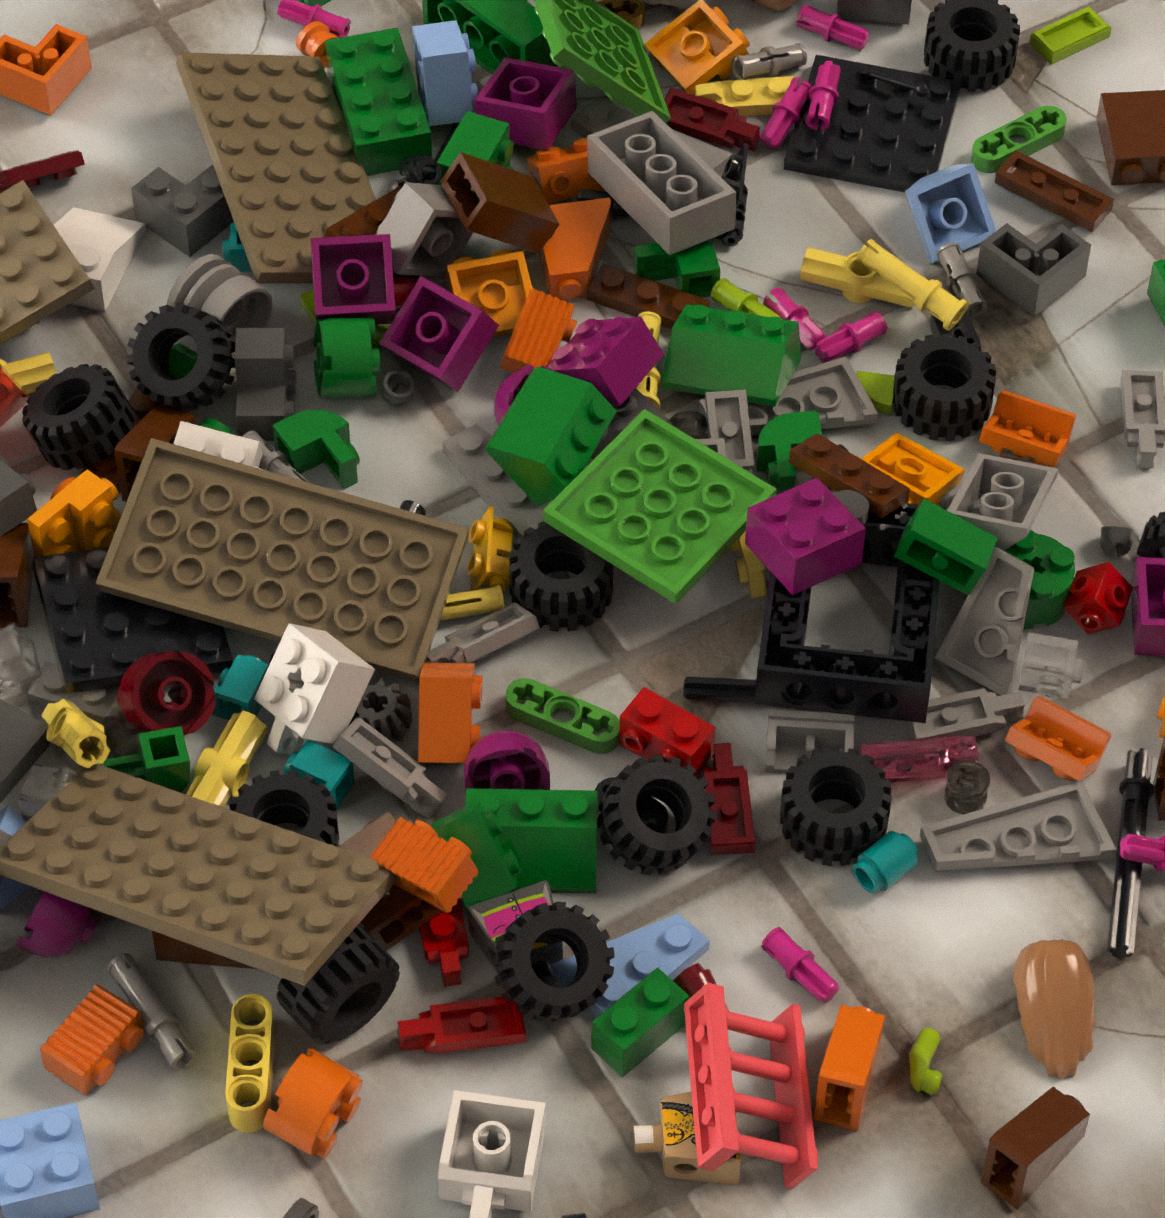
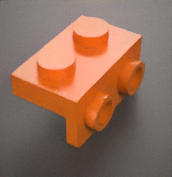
(562, 171)
(1028, 428)
(1059, 740)

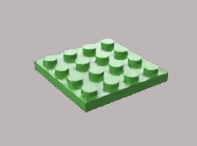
(602, 52)
(658, 505)

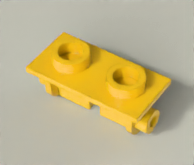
(489, 539)

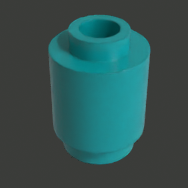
(885, 862)

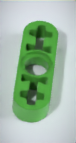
(1028, 126)
(570, 731)

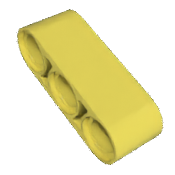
(248, 1044)

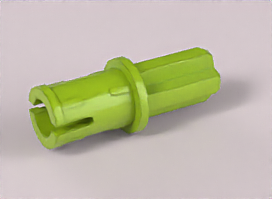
(737, 300)

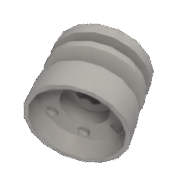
(223, 293)

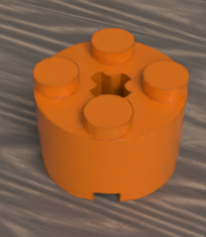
(313, 1102)

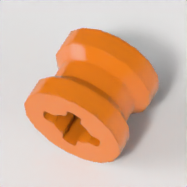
(312, 40)

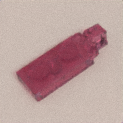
(920, 757)

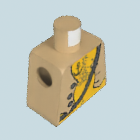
(677, 1142)

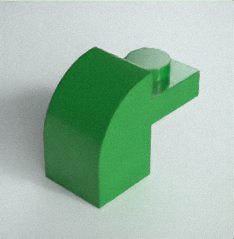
(693, 268)
(315, 439)
(775, 444)
(160, 760)

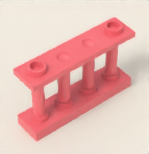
(716, 1099)

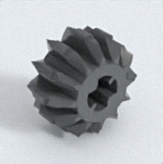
(385, 710)

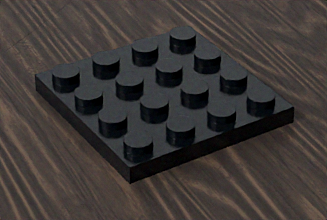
(876, 129)
(103, 633)

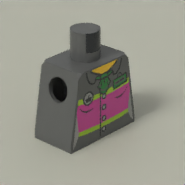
(491, 918)

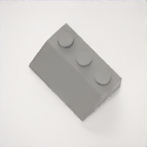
(1003, 496)

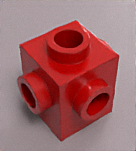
(1098, 598)

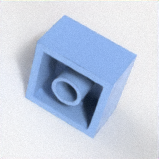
(444, 72)
(45, 1165)

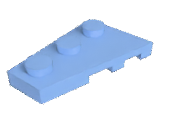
(666, 944)

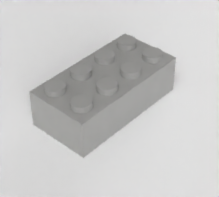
(661, 182)

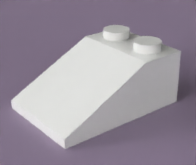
(103, 250)

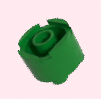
(345, 357)
(1051, 578)

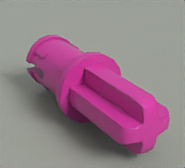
(305, 14)
(832, 27)
(823, 96)
(785, 113)
(787, 309)
(851, 337)
(1144, 850)
(799, 965)

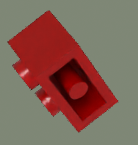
(660, 727)

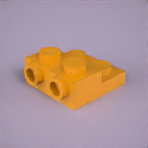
(697, 46)
(493, 285)
(916, 467)
(76, 518)

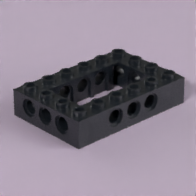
(854, 681)

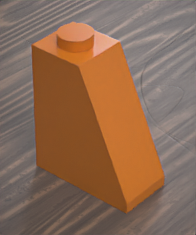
(576, 247)
(848, 1067)

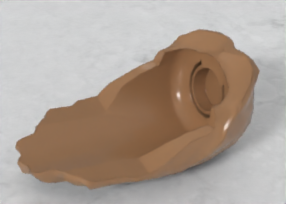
(1056, 1004)

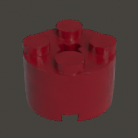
(190, 692)

